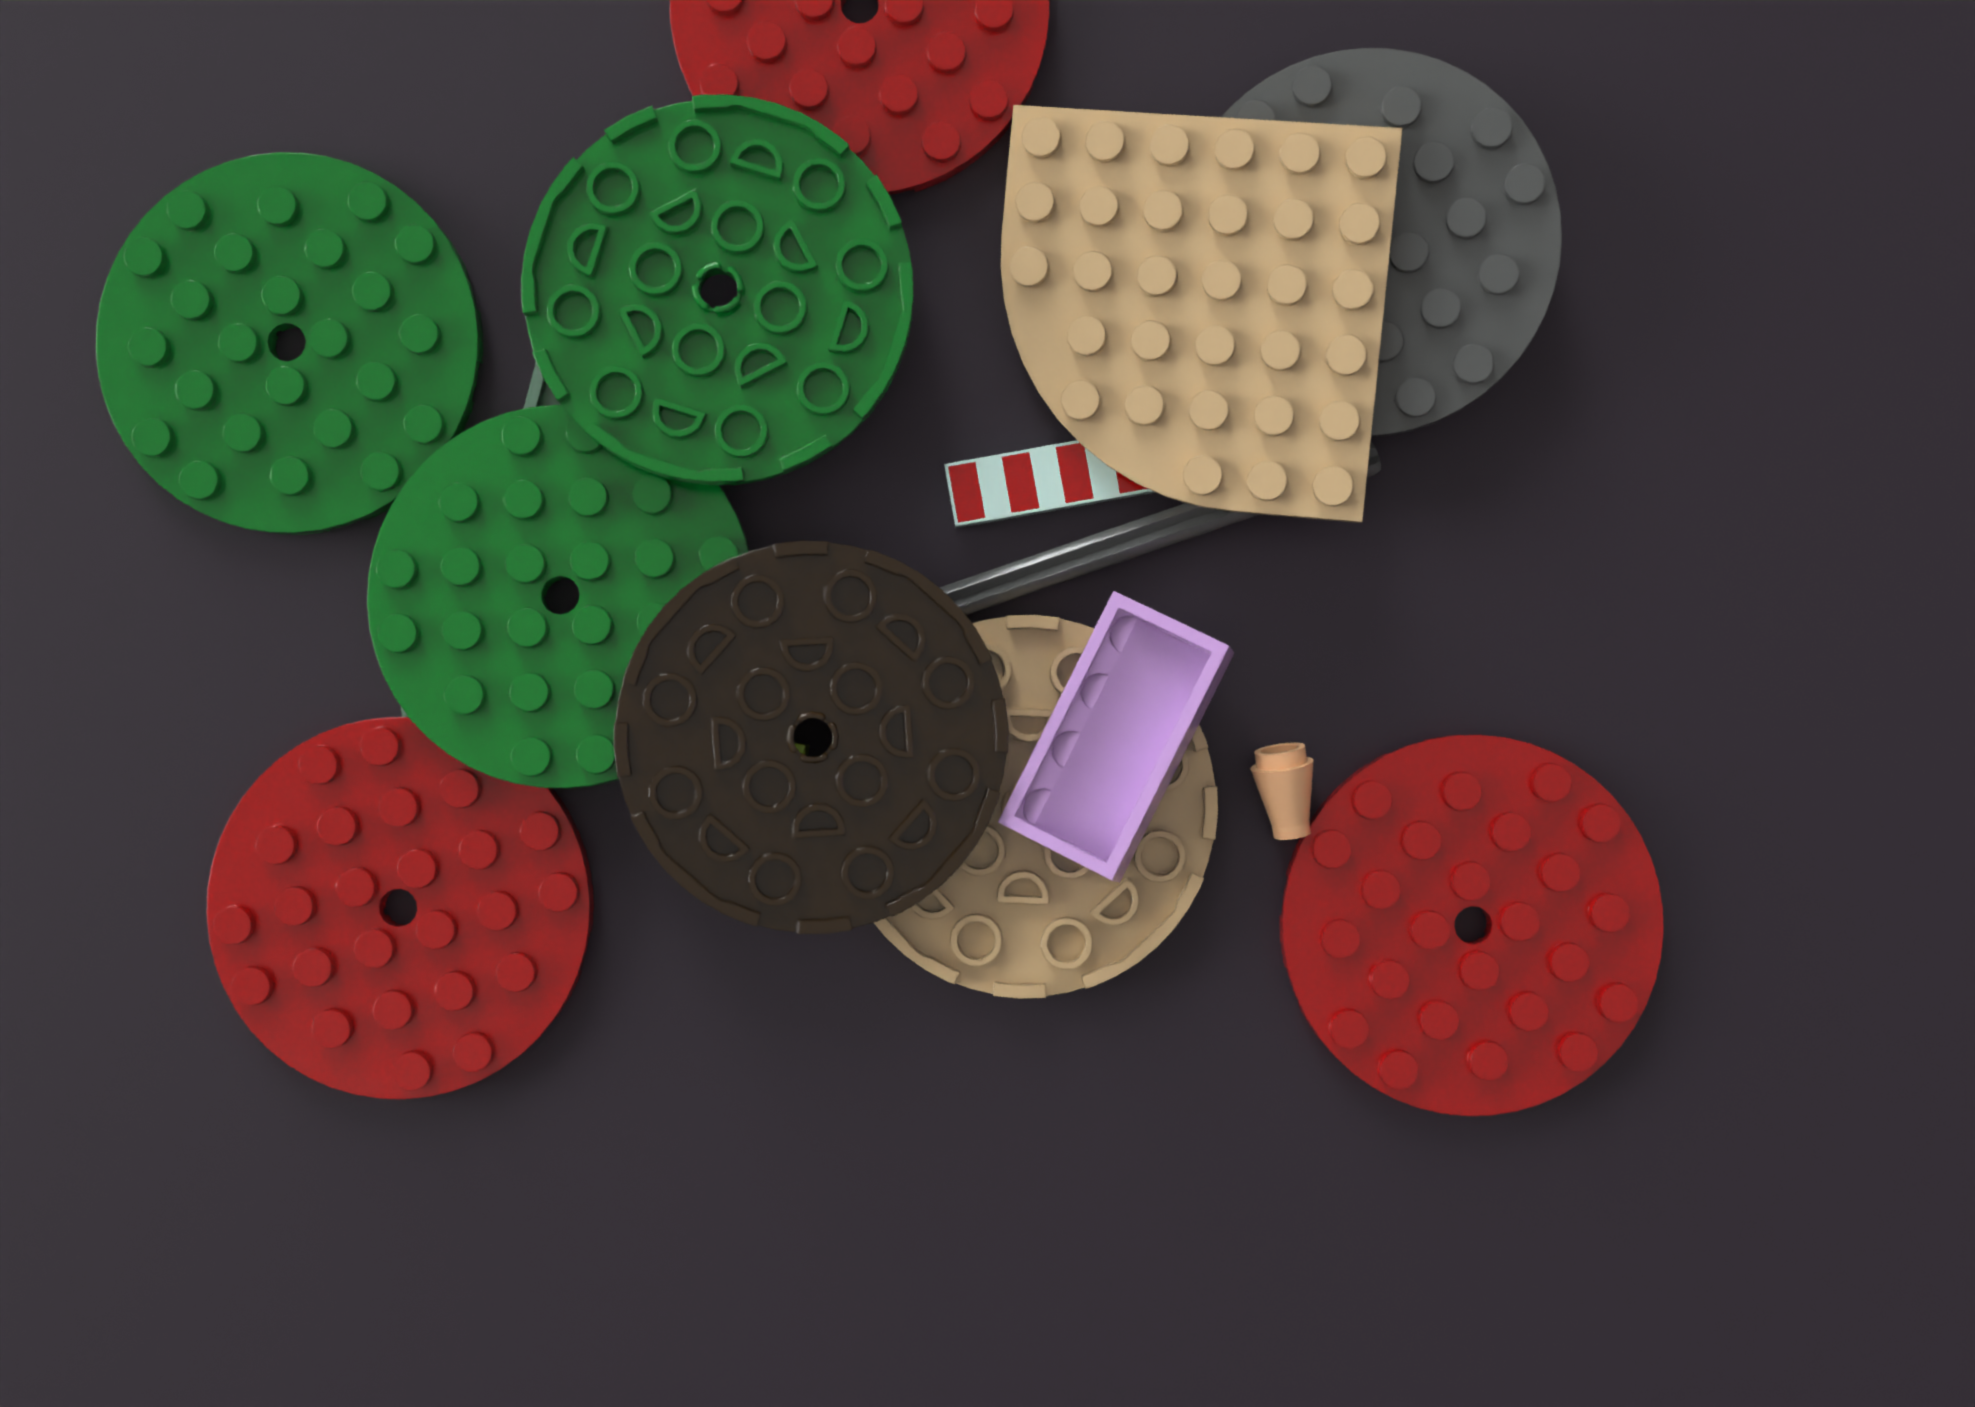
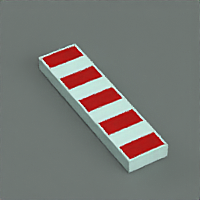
(1032, 483)

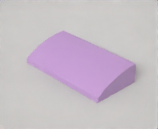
(1116, 736)

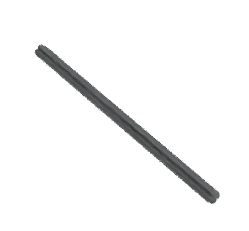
(1096, 552)

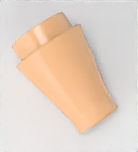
(1285, 786)

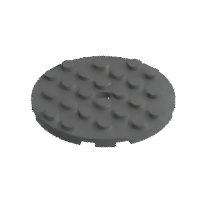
(1469, 227)

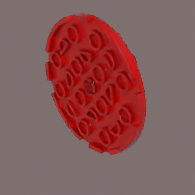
(908, 90)
(1564, 908)
(344, 985)

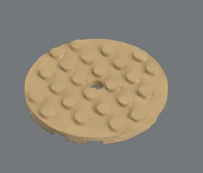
(1026, 916)

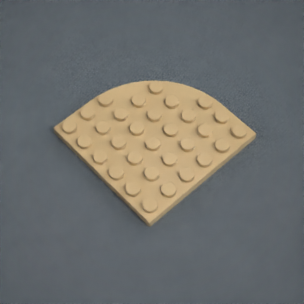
(1205, 298)

